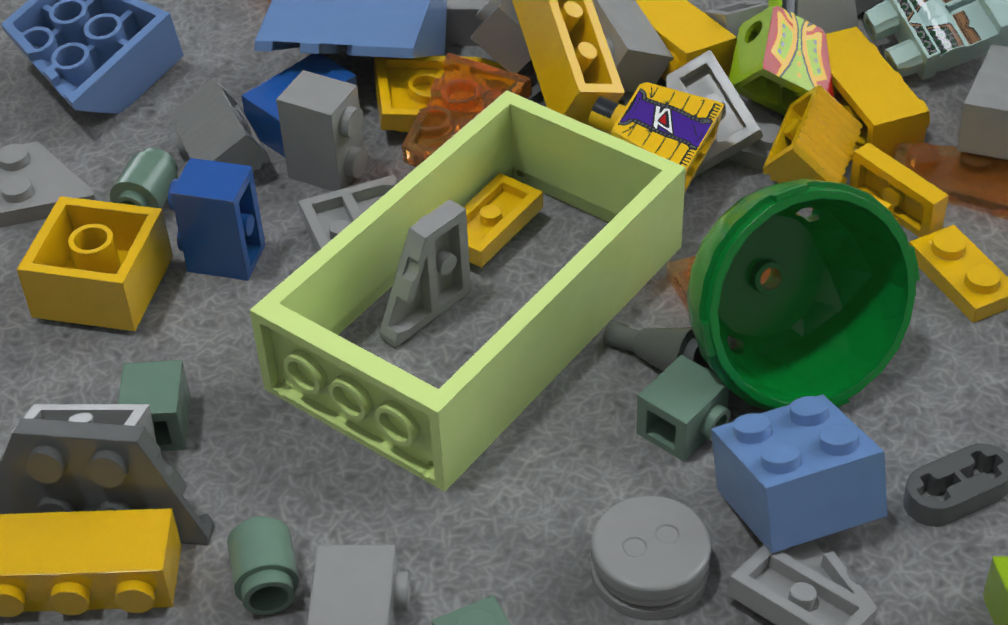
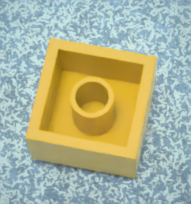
(96, 263)

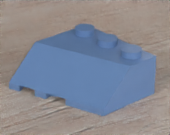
(356, 27)
(96, 50)

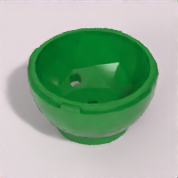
(832, 298)

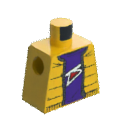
(663, 123)

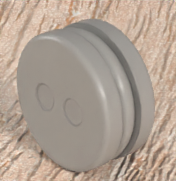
(650, 557)

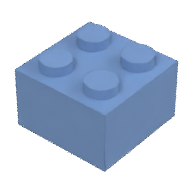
(799, 472)

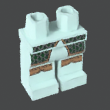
(937, 32)

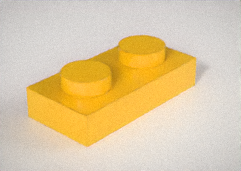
(915, 200)
(498, 216)
(962, 272)

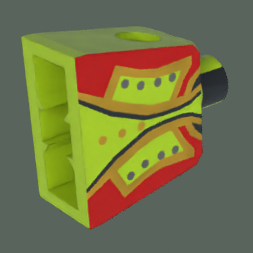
(780, 57)

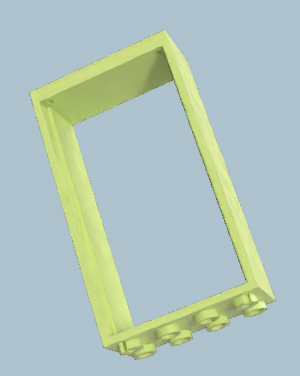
(449, 427)

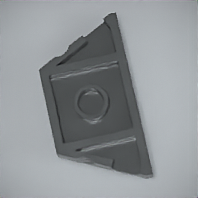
(93, 469)

